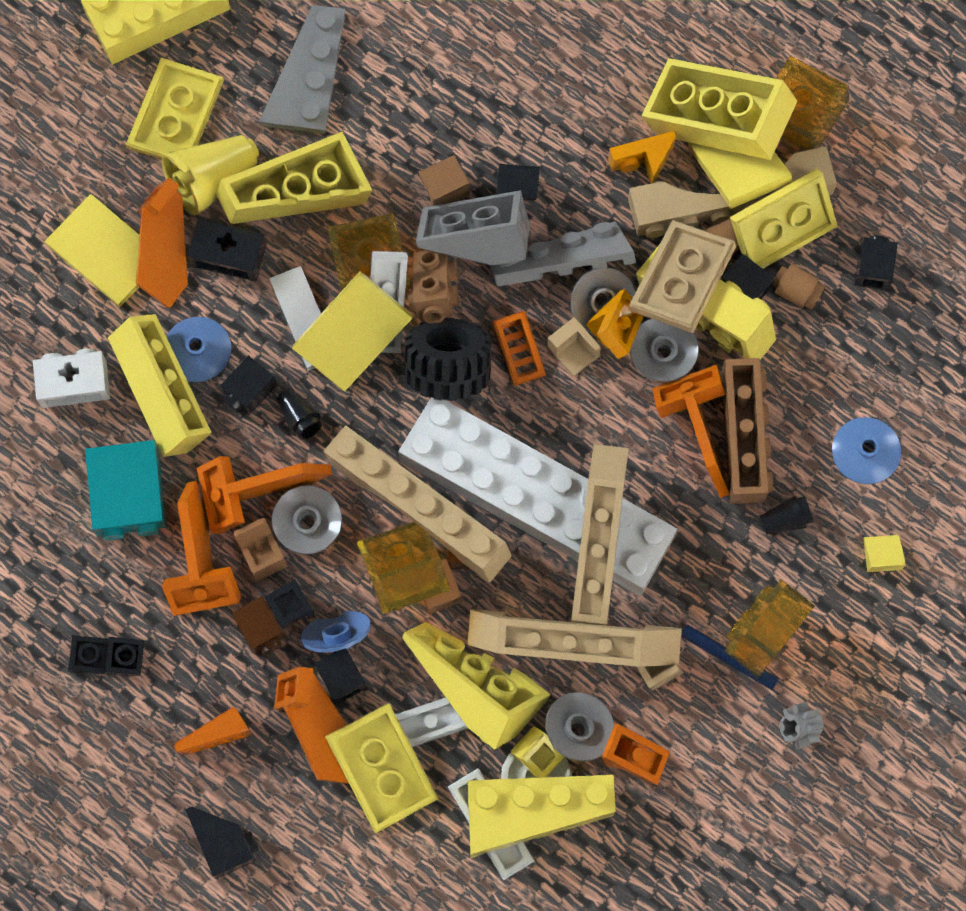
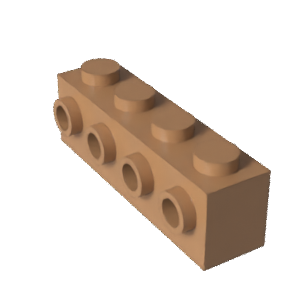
(745, 431)

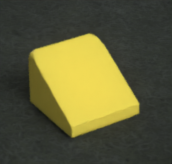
(884, 553)
(537, 753)

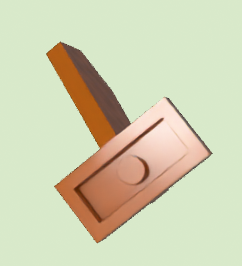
(162, 244)
(689, 394)
(224, 494)
(202, 586)
(312, 719)

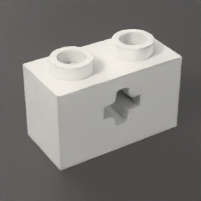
(88, 383)

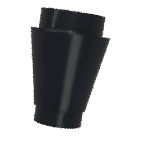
(299, 415)
(787, 516)

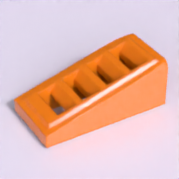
(509, 321)
(220, 730)

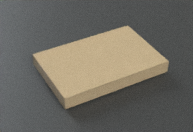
(682, 276)

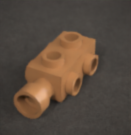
(432, 286)

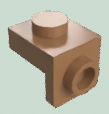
(260, 549)

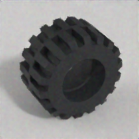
(447, 359)

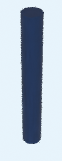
(717, 650)

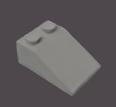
(478, 229)

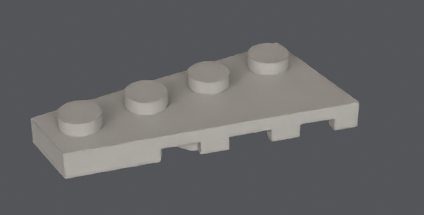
(307, 80)
(560, 256)

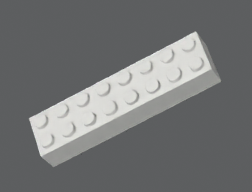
(527, 489)

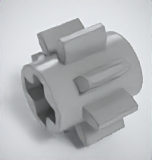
(801, 725)

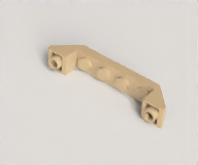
(599, 535)
(574, 641)

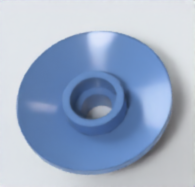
(210, 358)
(864, 466)
(336, 633)

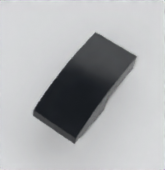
(106, 656)

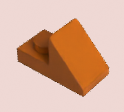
(635, 754)

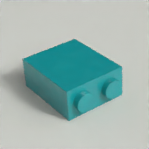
(125, 489)

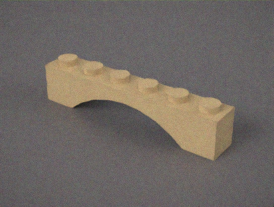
(659, 203)
(443, 520)

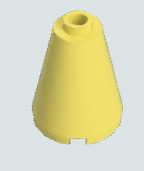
(203, 166)

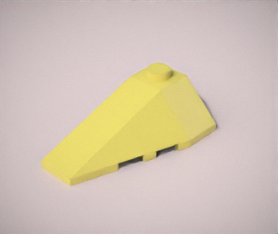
(484, 697)

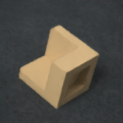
(573, 346)
(659, 675)

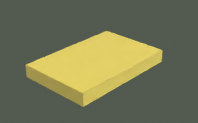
(174, 109)
(741, 176)
(785, 220)
(99, 249)
(352, 331)
(381, 767)

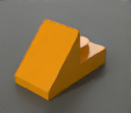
(650, 151)
(616, 324)

